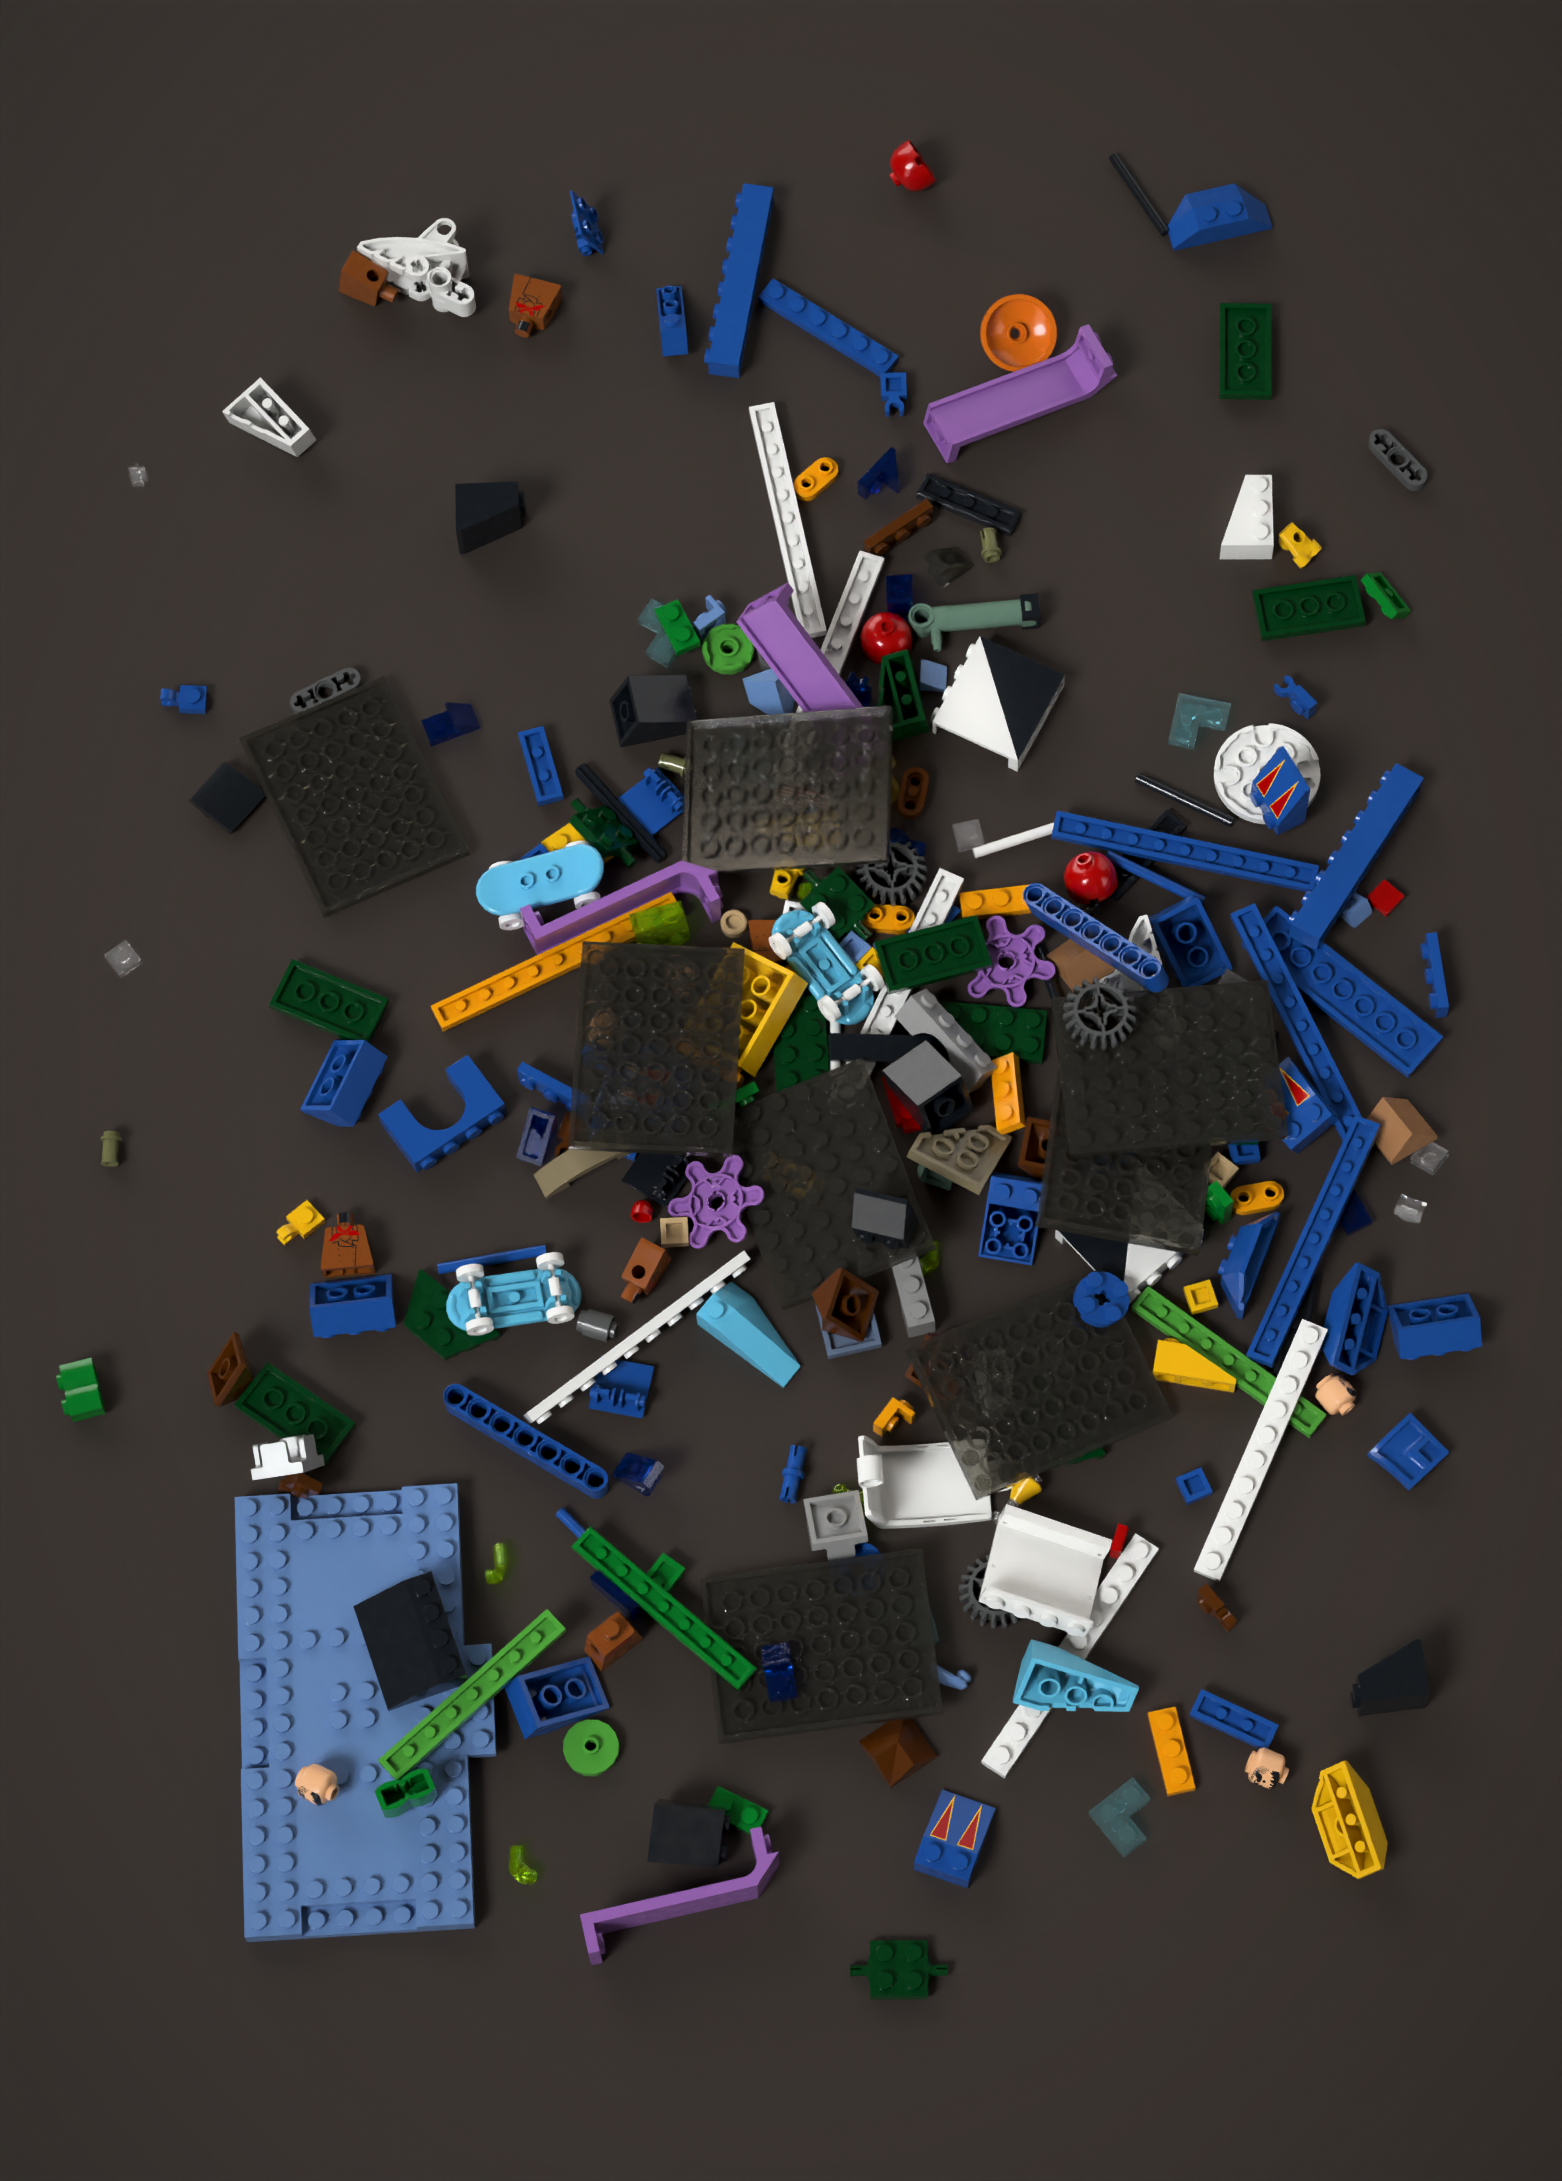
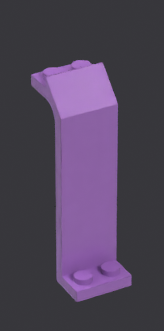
(1020, 395)
(794, 654)
(677, 878)
(682, 1902)

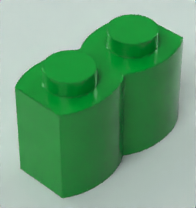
(81, 1390)
(399, 1795)

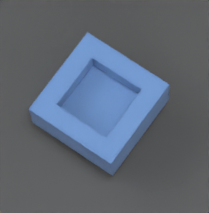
(854, 947)

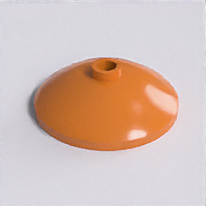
(1035, 328)

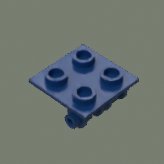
(585, 226)
(654, 801)
(622, 1389)

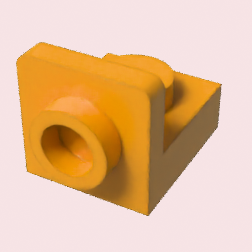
(888, 1417)

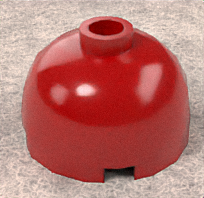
(910, 168)
(885, 635)
(1090, 877)

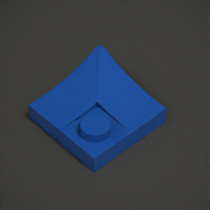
(1408, 1452)

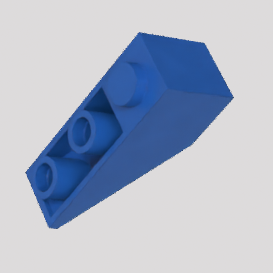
(672, 320)

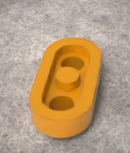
(818, 479)
(887, 920)
(1257, 1199)

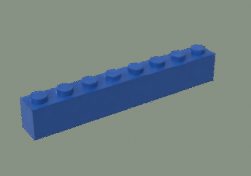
(740, 280)
(1355, 856)

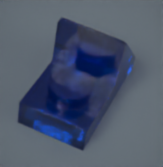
(881, 472)
(899, 594)
(452, 723)
(536, 1136)
(639, 1473)
(779, 1672)

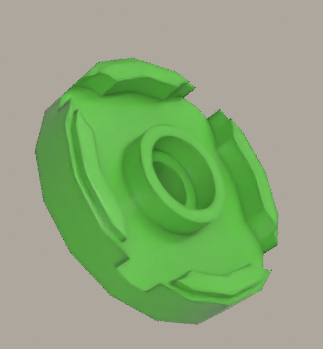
(727, 637)
(591, 1762)

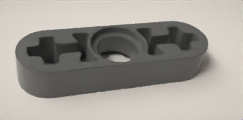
(1398, 471)
(305, 694)

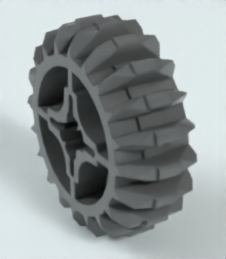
(902, 871)
(1110, 1012)
(986, 1613)

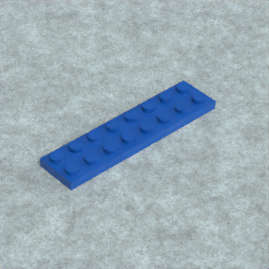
(1354, 1000)

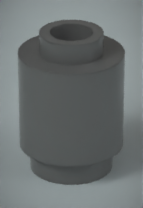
(597, 1325)

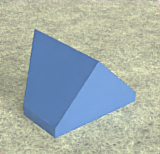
(768, 693)

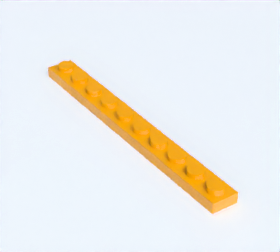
(534, 971)

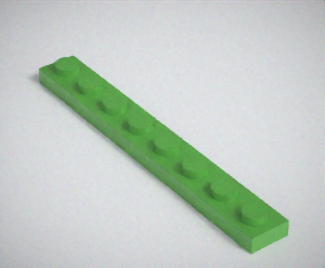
(1248, 1374)
(472, 1695)

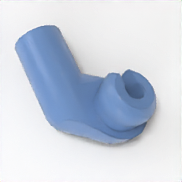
(958, 1682)

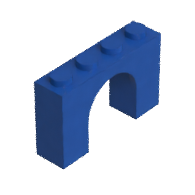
(425, 1146)

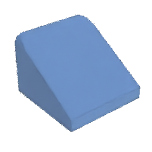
(932, 676)
(1356, 910)

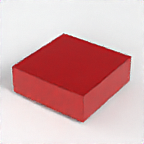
(1385, 898)
(1118, 1541)

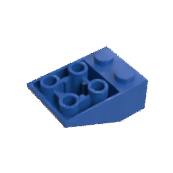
(1010, 1219)

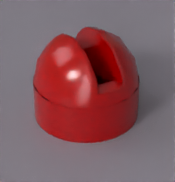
(641, 1211)

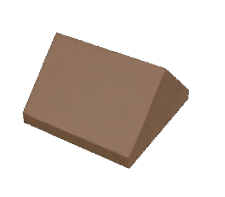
(1077, 964)
(1401, 1129)

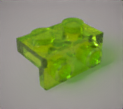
(660, 925)

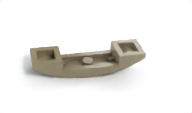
(570, 1166)

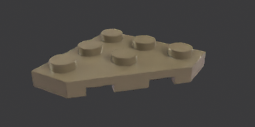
(962, 1155)

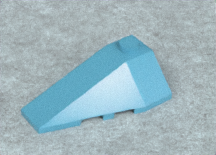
(744, 1328)
(1063, 1680)

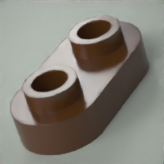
(913, 794)

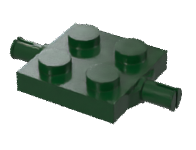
(604, 832)
(844, 900)
(898, 1970)

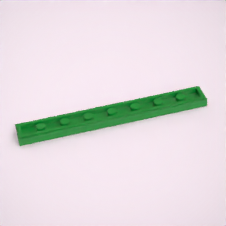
(664, 1608)

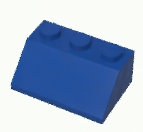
(344, 1082)
(352, 1306)
(1435, 1326)

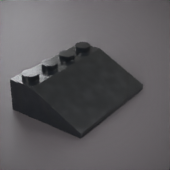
(410, 1641)

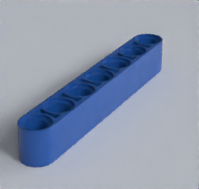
(1102, 945)
(532, 1452)

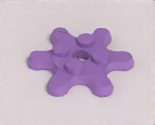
(1025, 967)
(707, 1187)

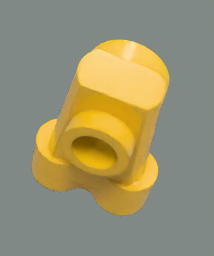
(1301, 548)
(784, 890)

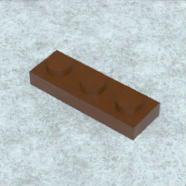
(899, 529)

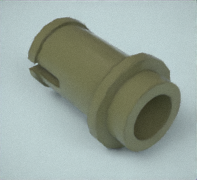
(990, 552)
(672, 763)
(110, 1148)

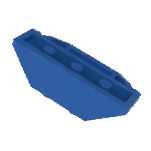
(1216, 216)
(1246, 1260)
(1355, 1320)

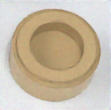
(733, 923)

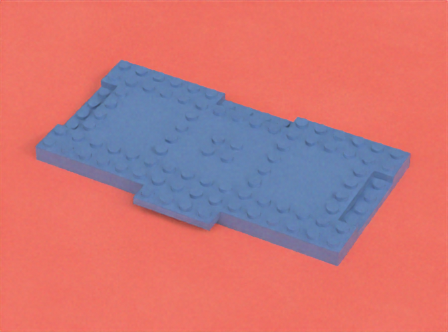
(318, 1701)

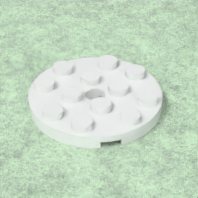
(1246, 755)

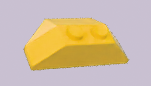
(1349, 1822)

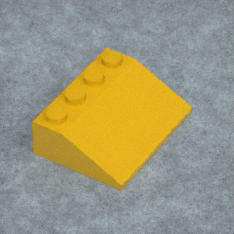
(767, 1003)

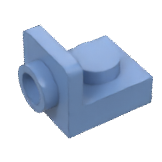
(711, 619)

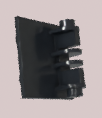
(658, 1176)

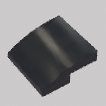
(227, 797)

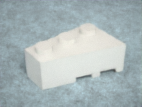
(269, 418)
(1251, 523)

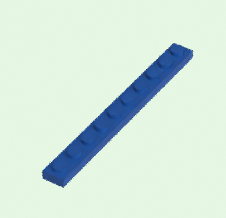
(1184, 851)
(1295, 1015)
(1313, 1241)

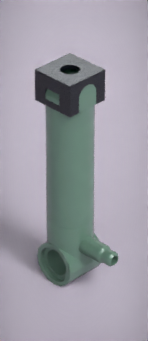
(971, 616)

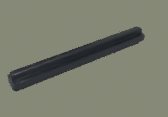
(609, 800)

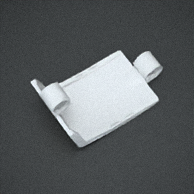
(916, 1486)

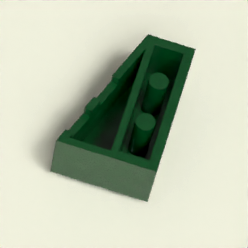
(901, 691)

